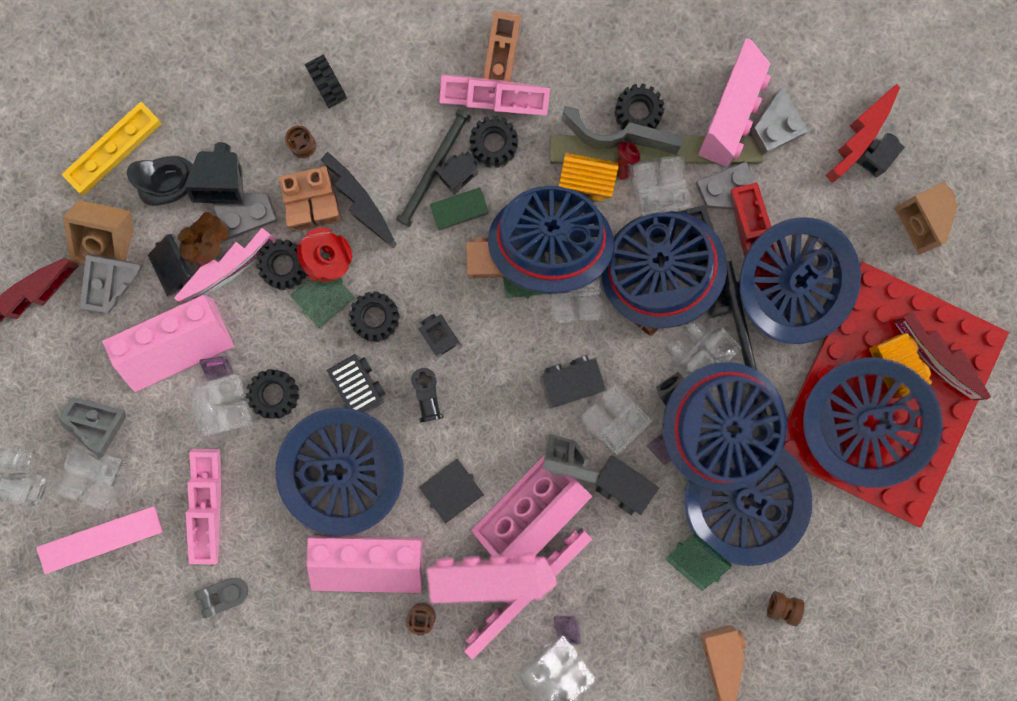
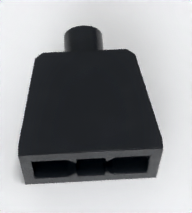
(216, 177)

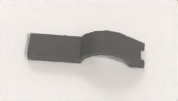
(632, 133)

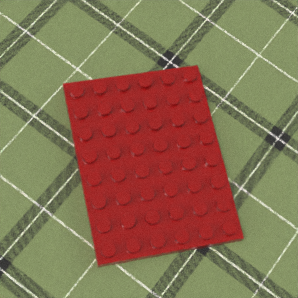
(871, 323)

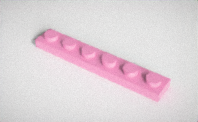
(499, 619)

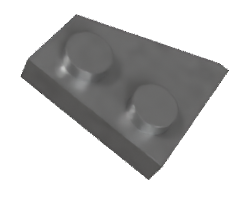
(778, 124)
(106, 281)
(92, 424)

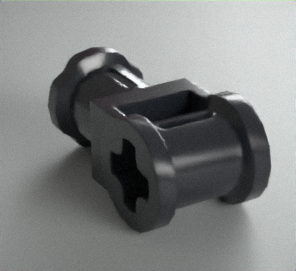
(427, 396)

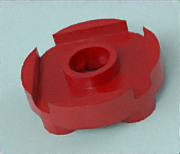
(314, 265)

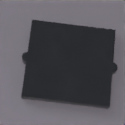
(169, 265)
(451, 491)

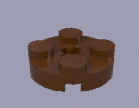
(202, 239)

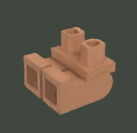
(305, 186)

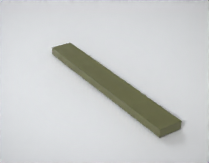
(690, 149)

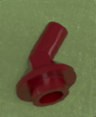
(628, 154)

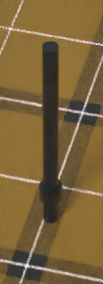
(731, 289)

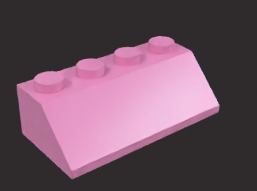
(736, 105)
(168, 343)
(531, 513)
(365, 563)
(491, 579)

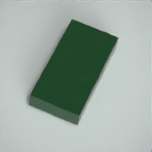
(459, 208)

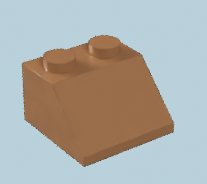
(929, 217)
(97, 231)

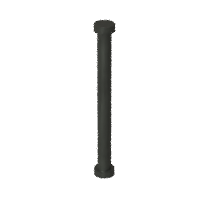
(430, 173)

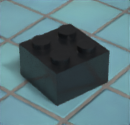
(573, 382)

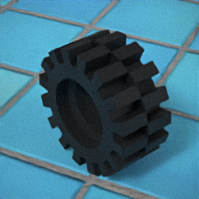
(326, 81)
(643, 95)
(493, 126)
(267, 260)
(374, 300)
(257, 389)

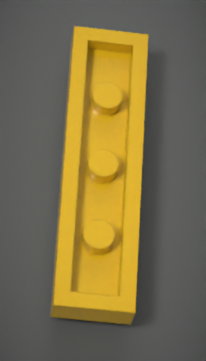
(111, 149)

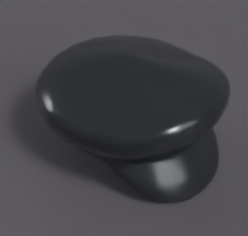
(154, 184)

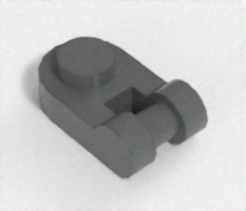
(230, 592)

